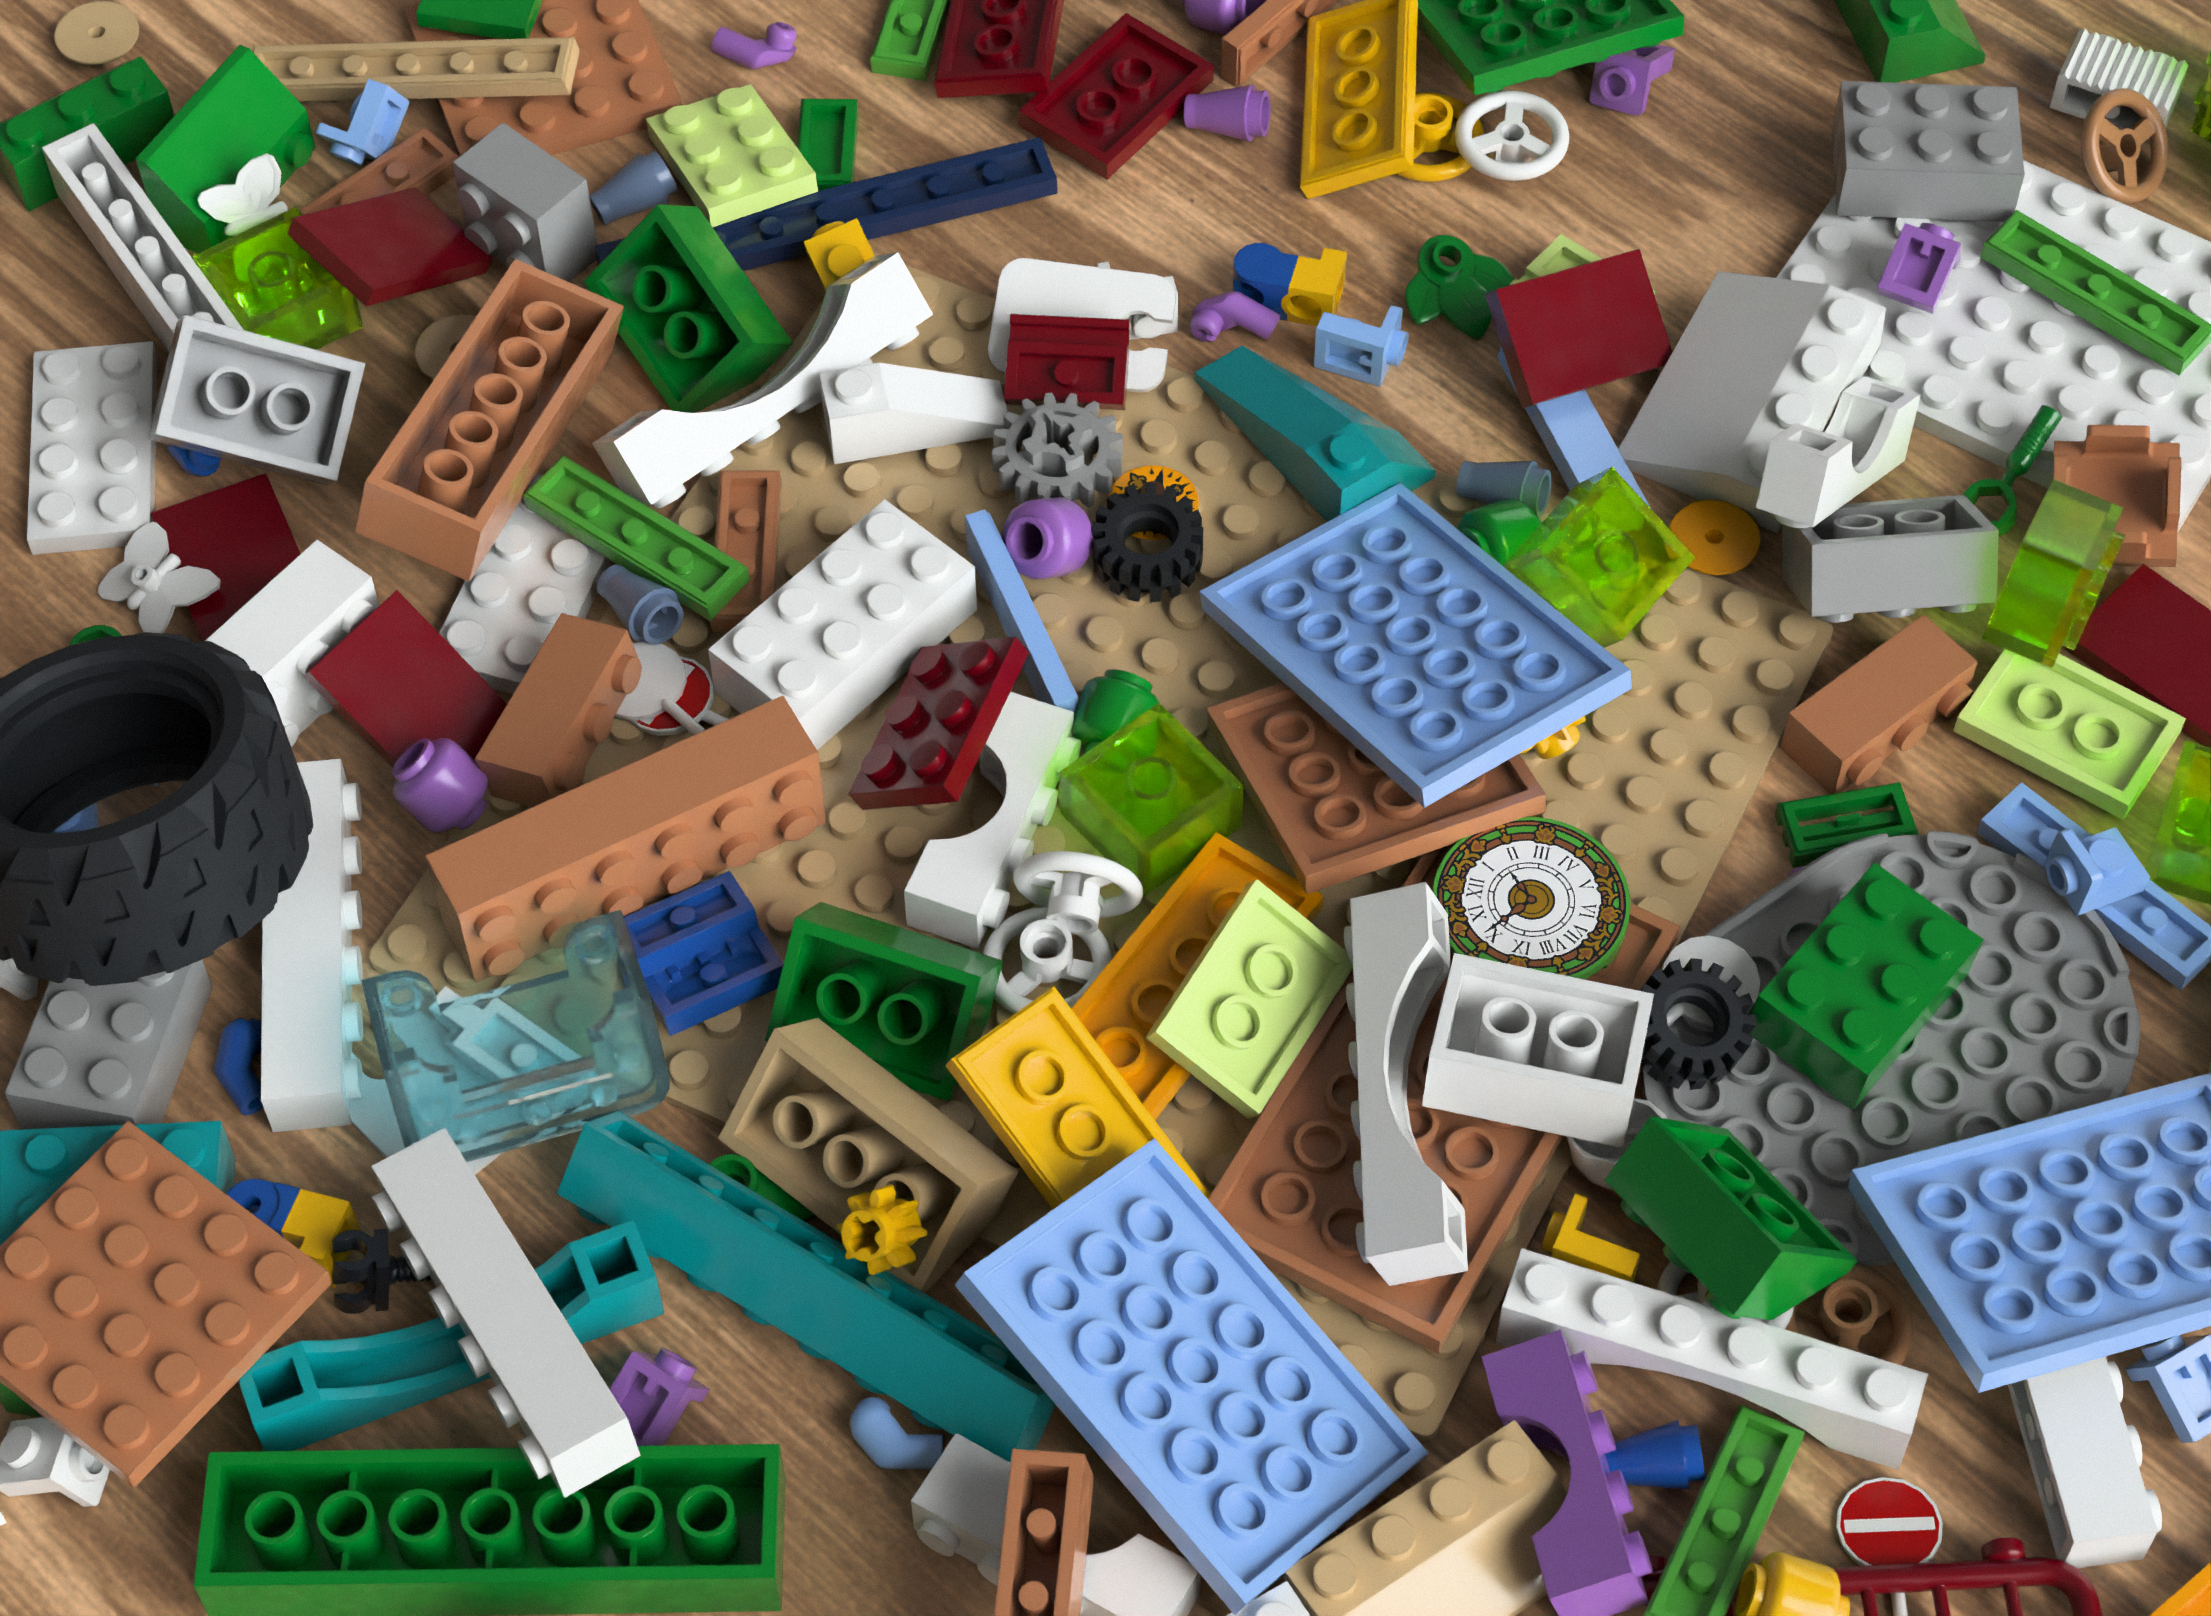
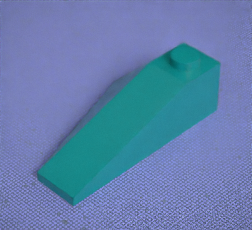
(1310, 436)

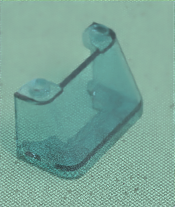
(526, 1054)

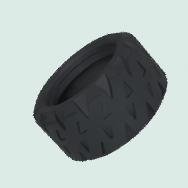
(175, 875)

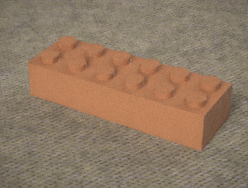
(489, 420)
(629, 838)

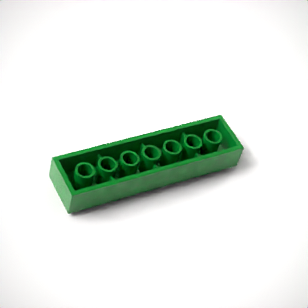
(489, 1537)

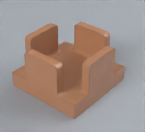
(2132, 473)

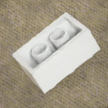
(1537, 1050)

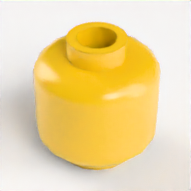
(1790, 1587)

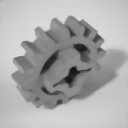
(1057, 451)

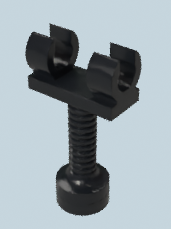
(374, 1271)

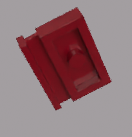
(1066, 358)

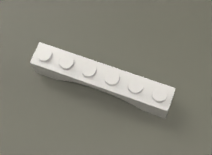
(858, 317)
(1399, 962)
(1827, 1390)

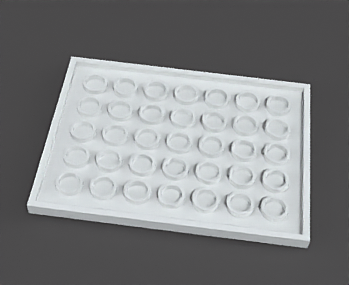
(2007, 350)

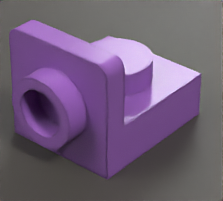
(1625, 78)
(1920, 266)
(655, 1393)

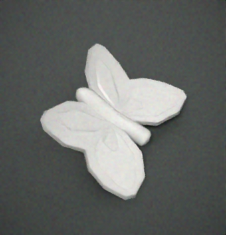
(248, 199)
(152, 583)

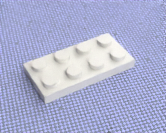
(91, 446)
(519, 595)

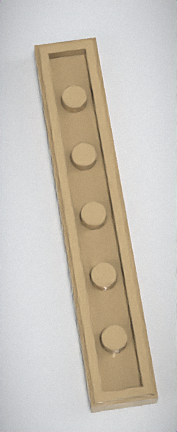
(426, 68)

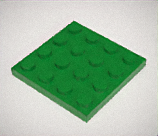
(1522, 40)

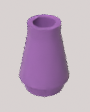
(1230, 112)

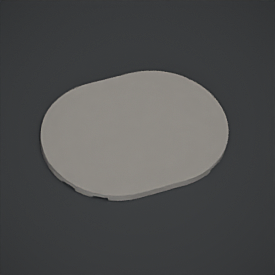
(2022, 1037)

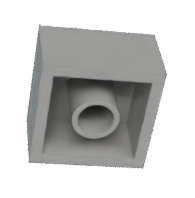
(525, 205)

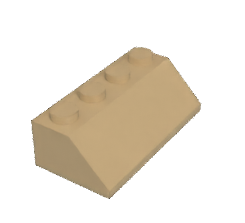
(841, 1125)
(1444, 1544)

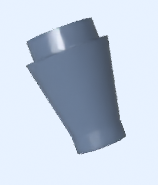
(634, 188)
(1501, 480)
(643, 606)

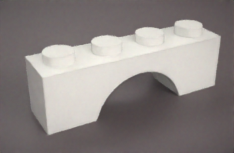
(1820, 471)
(965, 879)
(964, 1513)

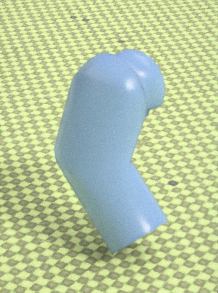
(887, 1441)

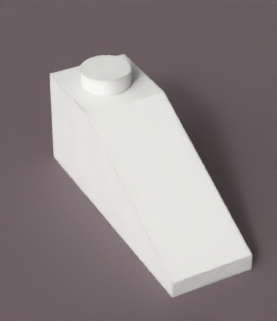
(905, 409)

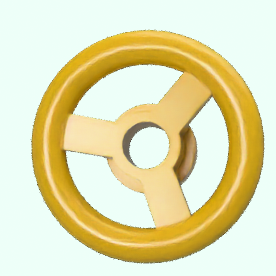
(1434, 132)

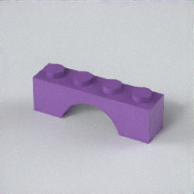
(1585, 1548)

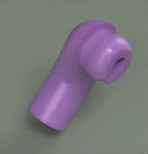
(756, 53)
(1229, 311)

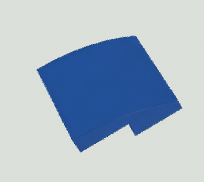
(702, 953)

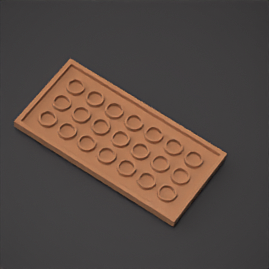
(1294, 1178)

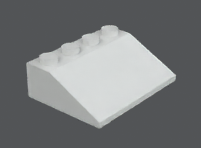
(1743, 373)

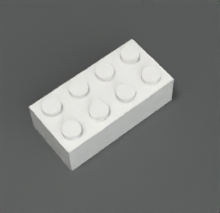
(846, 623)

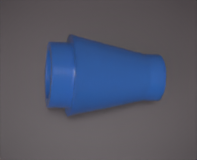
(1660, 1457)

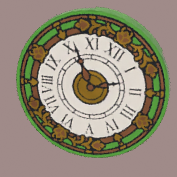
(1535, 898)

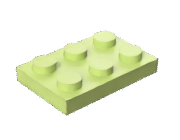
(731, 155)
(2071, 728)
(1251, 999)

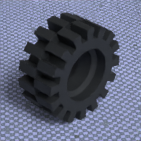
(1154, 514)
(1722, 1006)

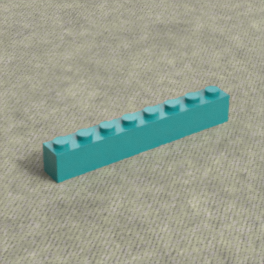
(803, 1284)

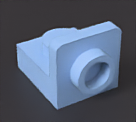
(373, 125)
(1358, 348)
(2094, 869)
(2181, 1380)

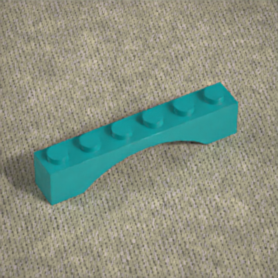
(341, 1384)

